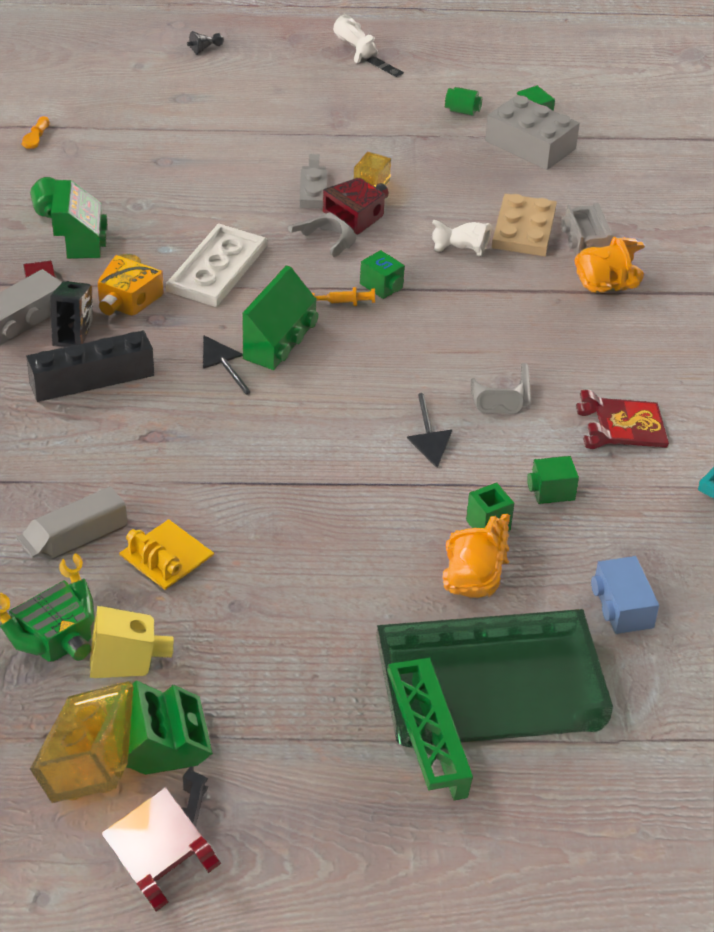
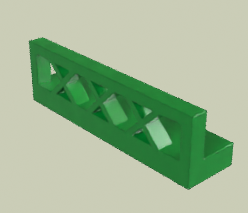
(438, 720)

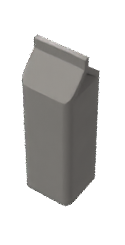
(74, 524)

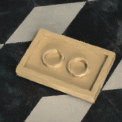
(524, 224)

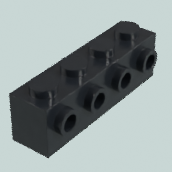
(90, 365)

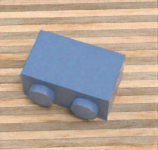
(625, 595)

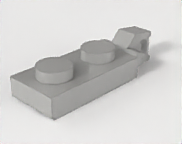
(312, 183)

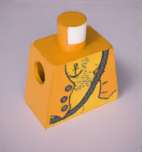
(128, 286)

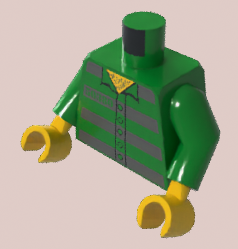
(54, 620)

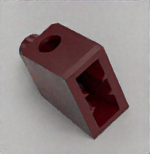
(356, 203)

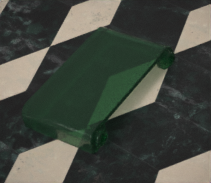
(504, 674)

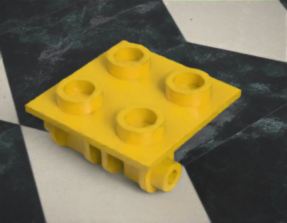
(165, 553)

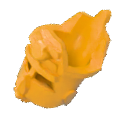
(610, 266)
(477, 559)

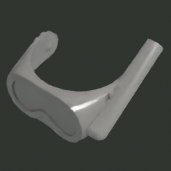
(331, 223)
(502, 400)

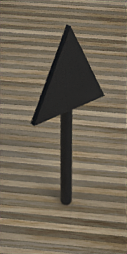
(217, 353)
(431, 443)

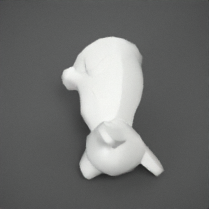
(350, 31)
(467, 236)

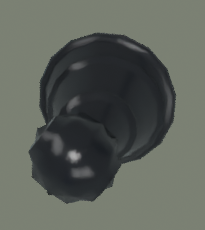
(199, 42)

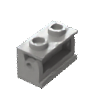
(586, 228)

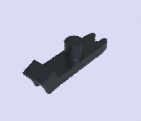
(195, 785)

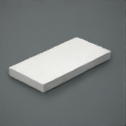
(216, 265)

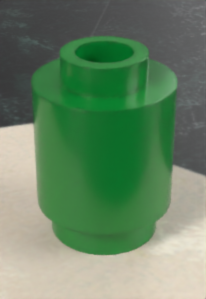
(463, 101)

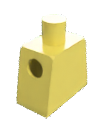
(125, 644)

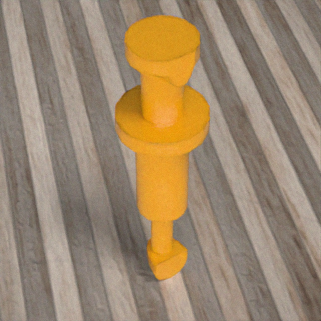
(347, 296)

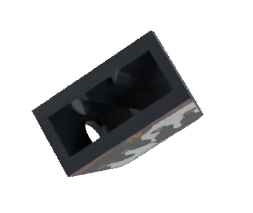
(71, 304)

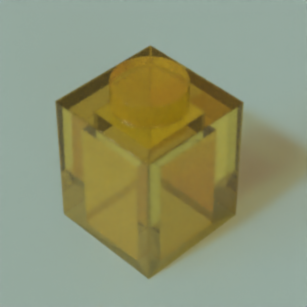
(373, 168)

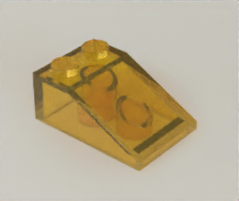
(86, 744)

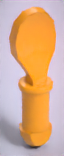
(32, 140)

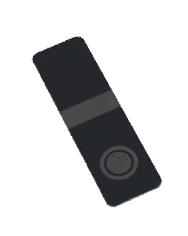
(384, 66)

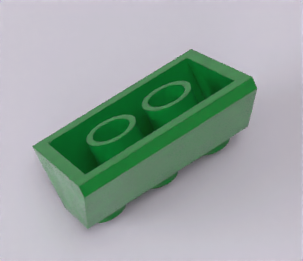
(278, 319)

